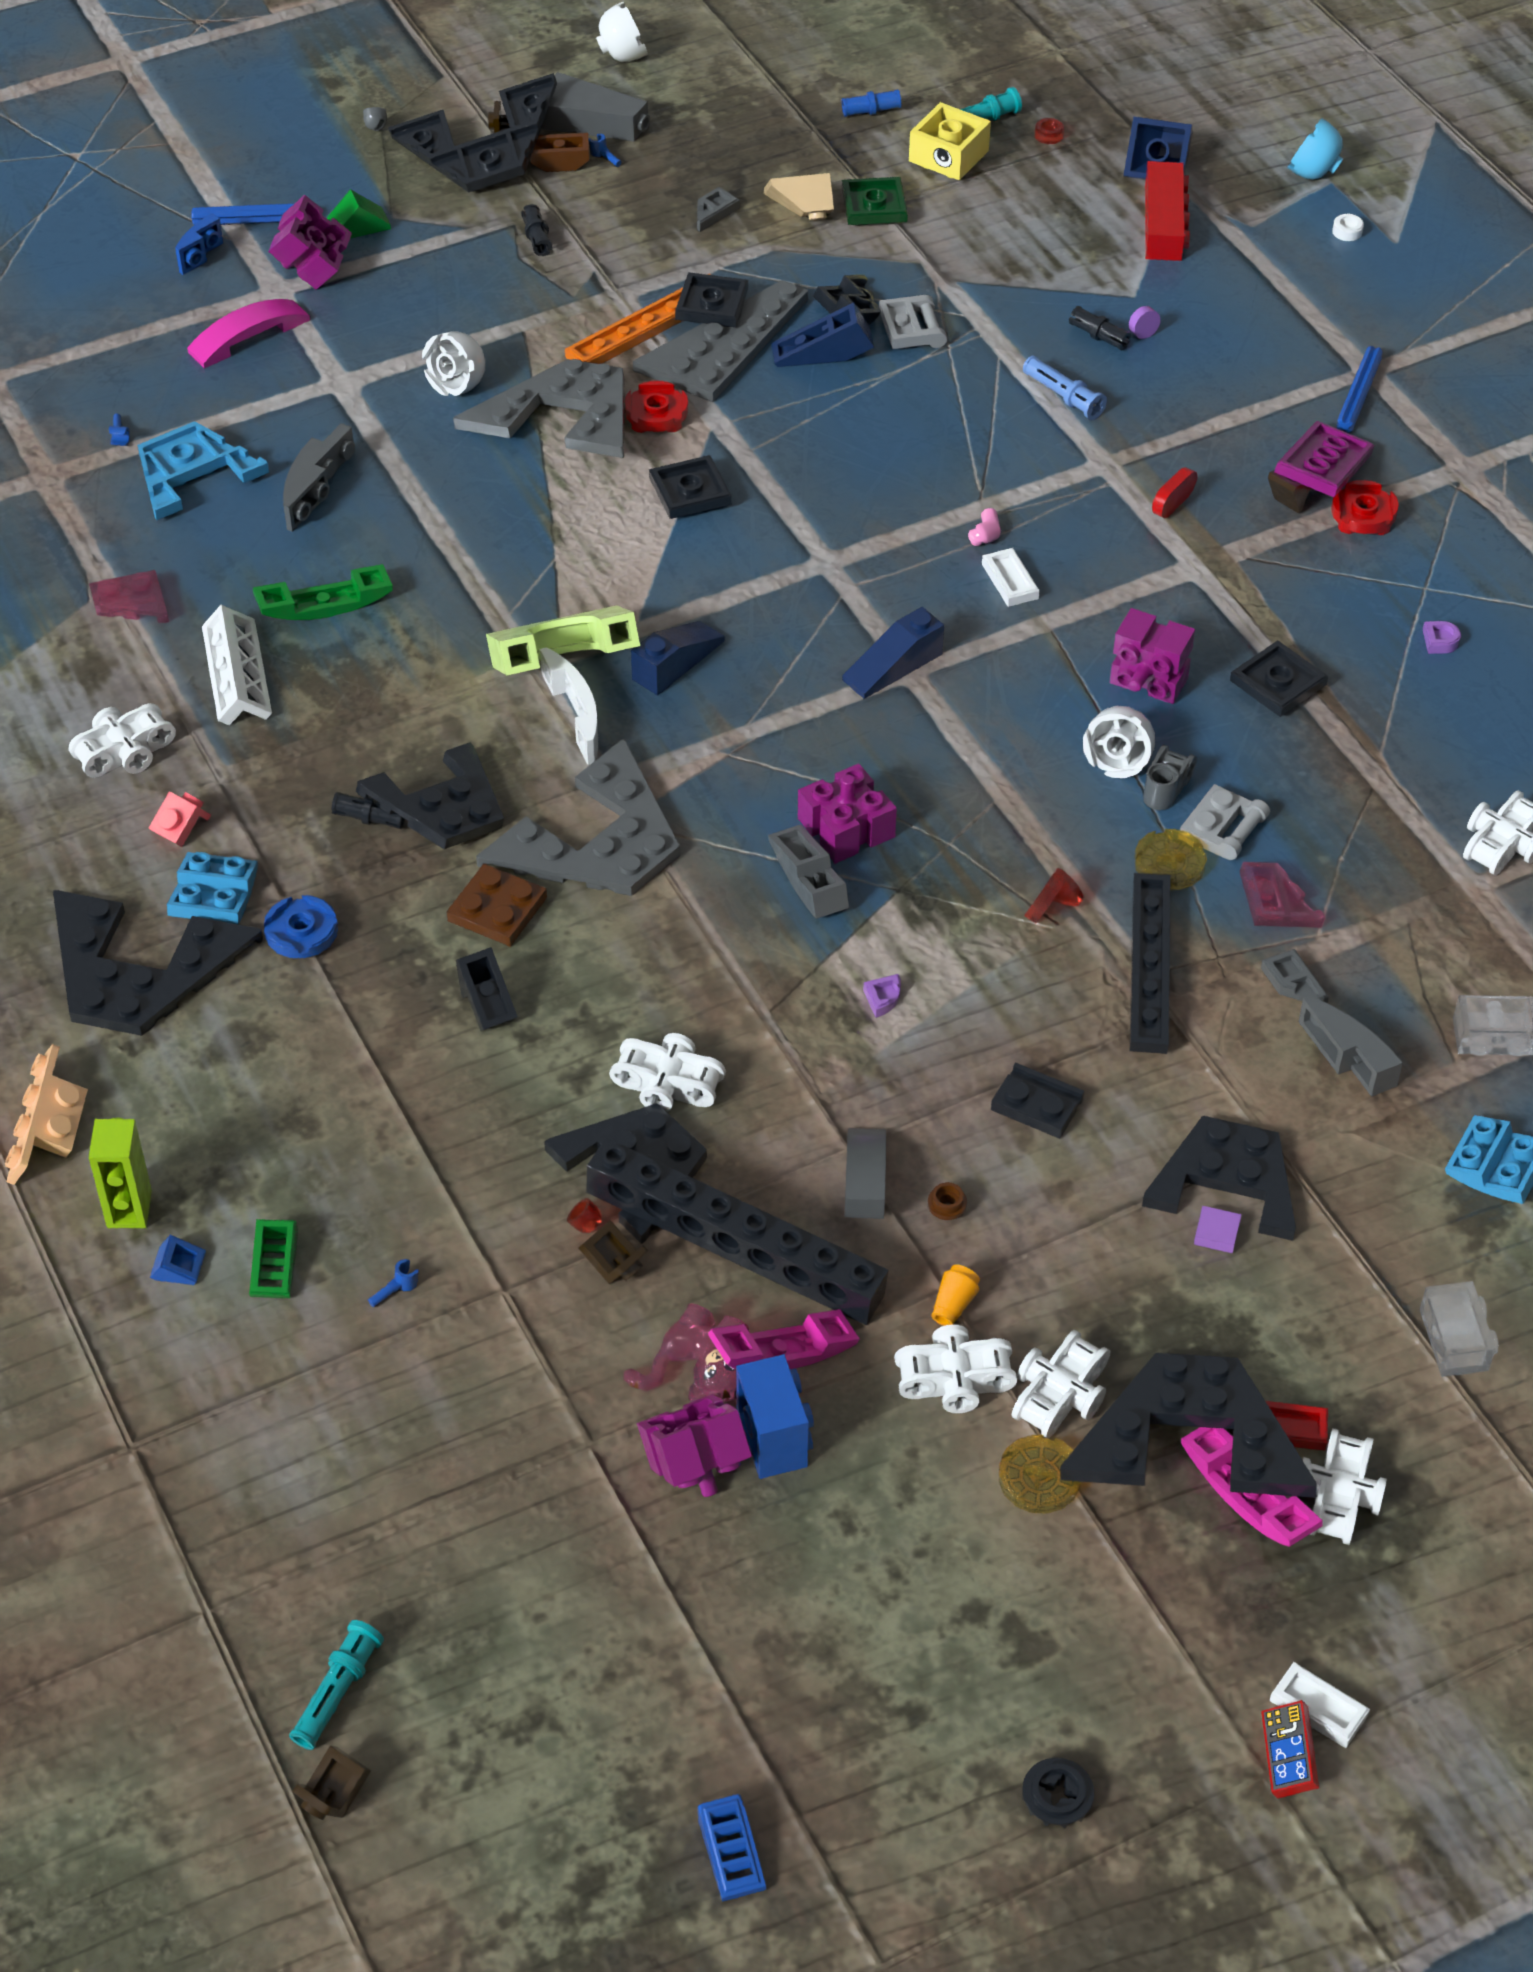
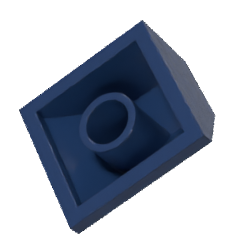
(1156, 142)

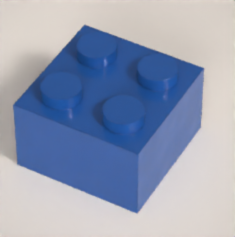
(774, 1415)

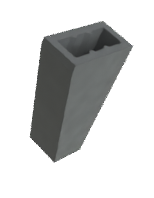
(595, 110)

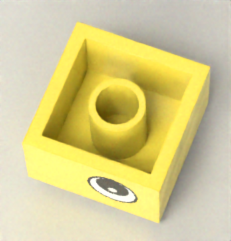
(949, 141)

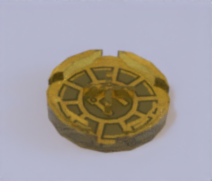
(1171, 854)
(1032, 1474)

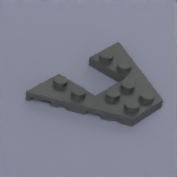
(567, 385)
(620, 856)

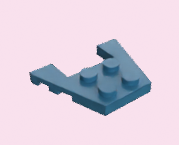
(188, 454)

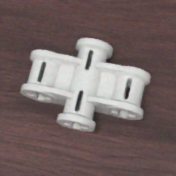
(122, 740)
(1501, 833)
(667, 1072)
(955, 1368)
(1061, 1384)
(1343, 1485)

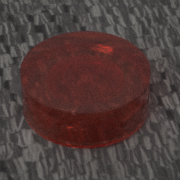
(1049, 131)

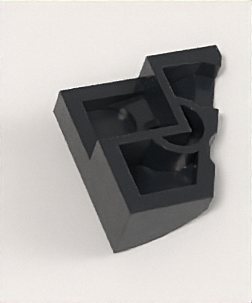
(850, 290)

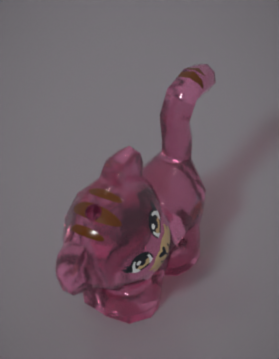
(690, 1341)

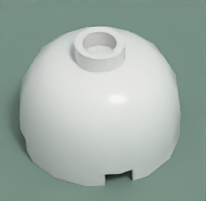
(620, 35)
(453, 362)
(1119, 741)

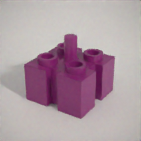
(310, 242)
(1152, 656)
(847, 813)
(694, 1441)

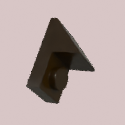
(1288, 491)

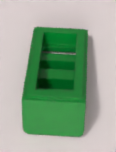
(274, 1230)

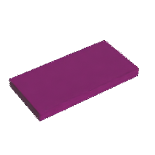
(1324, 458)

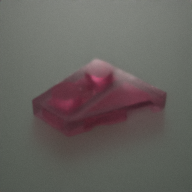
(130, 596)
(1275, 898)

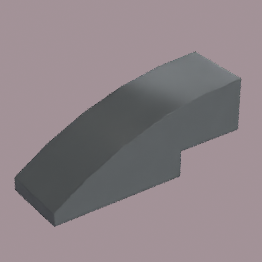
(809, 871)
(1350, 1046)
(865, 1173)

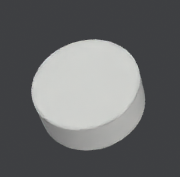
(1348, 227)

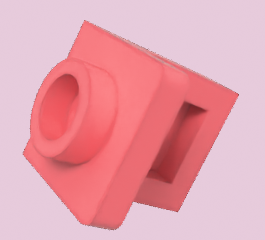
(178, 817)

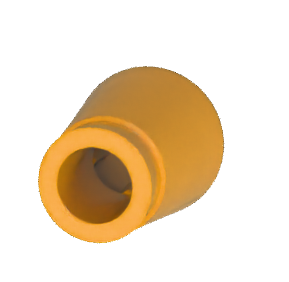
(955, 1293)

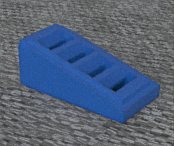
(722, 1819)

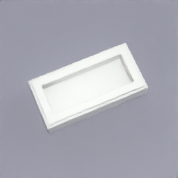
(1010, 577)
(1329, 1708)

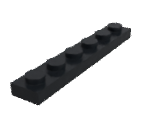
(1150, 964)

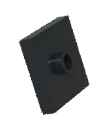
(711, 299)
(690, 487)
(1279, 678)

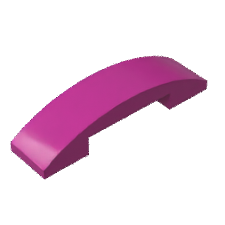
(215, 341)
(816, 1340)
(1272, 1515)

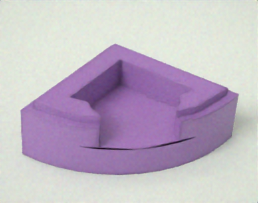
(883, 994)

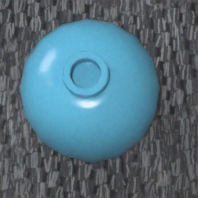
(1318, 152)

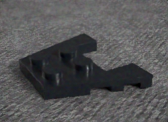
(446, 811)
(642, 1130)
(1229, 1160)

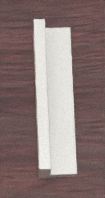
(227, 664)

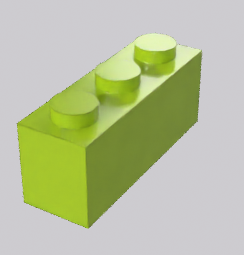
(120, 1173)

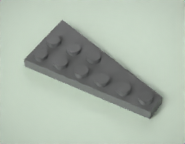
(713, 355)

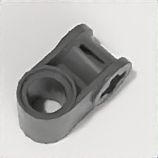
(1167, 778)

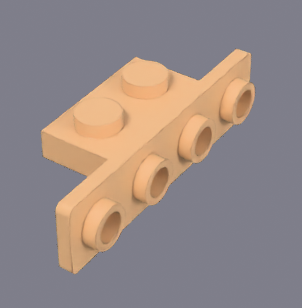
(50, 1115)

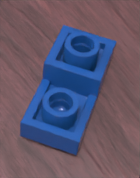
(197, 242)

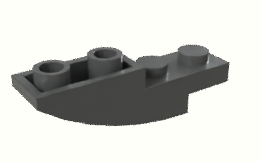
(309, 474)

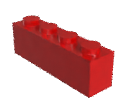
(1166, 211)

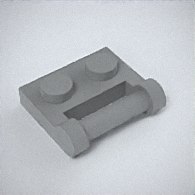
(903, 324)
(1215, 816)

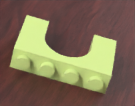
(601, 629)

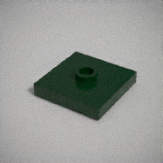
(874, 200)

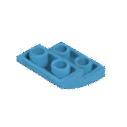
(212, 887)
(1494, 1160)

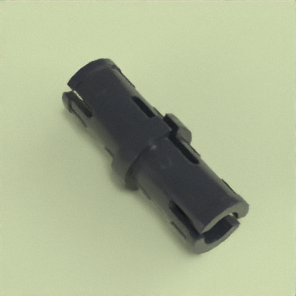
(536, 230)
(1100, 328)
(366, 810)

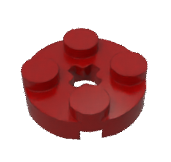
(645, 417)
(1378, 516)

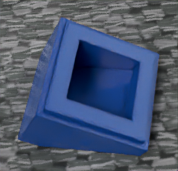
(177, 1262)

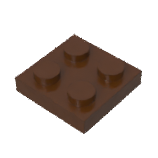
(496, 904)

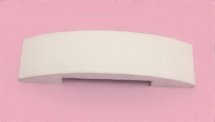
(565, 678)

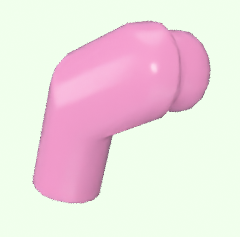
(986, 531)

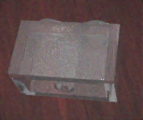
(1494, 1025)
(1458, 1328)

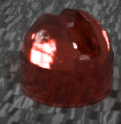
(585, 1216)

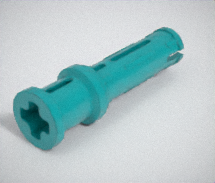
(998, 105)
(343, 1663)

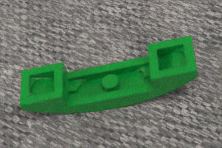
(326, 600)

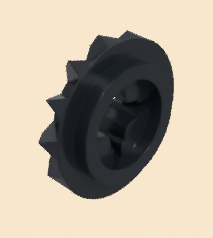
(1047, 1776)

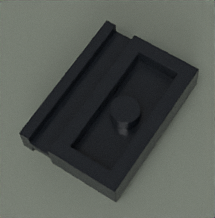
(1037, 1100)

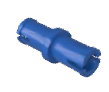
(871, 103)

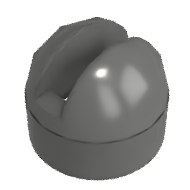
(375, 118)

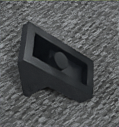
(485, 988)

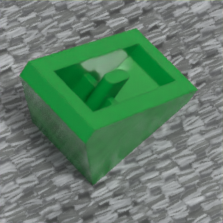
(360, 215)

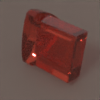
(1058, 888)

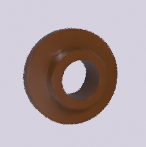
(947, 1193)

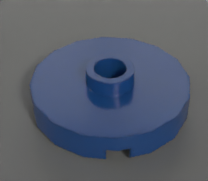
(300, 927)

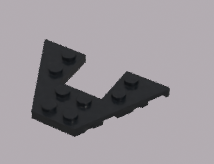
(488, 158)
(127, 994)
(1193, 1394)

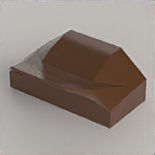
(561, 152)

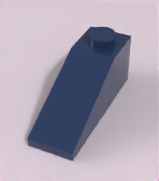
(827, 340)
(899, 651)
(672, 653)

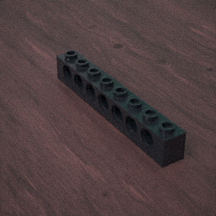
(736, 1231)

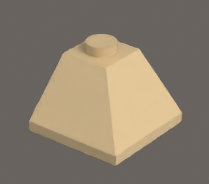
(803, 194)

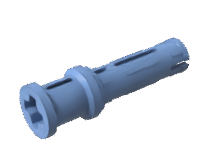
(1039, 369)

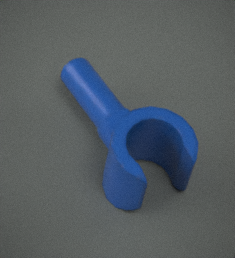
(599, 148)
(120, 434)
(401, 1281)

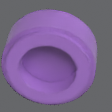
(1144, 322)

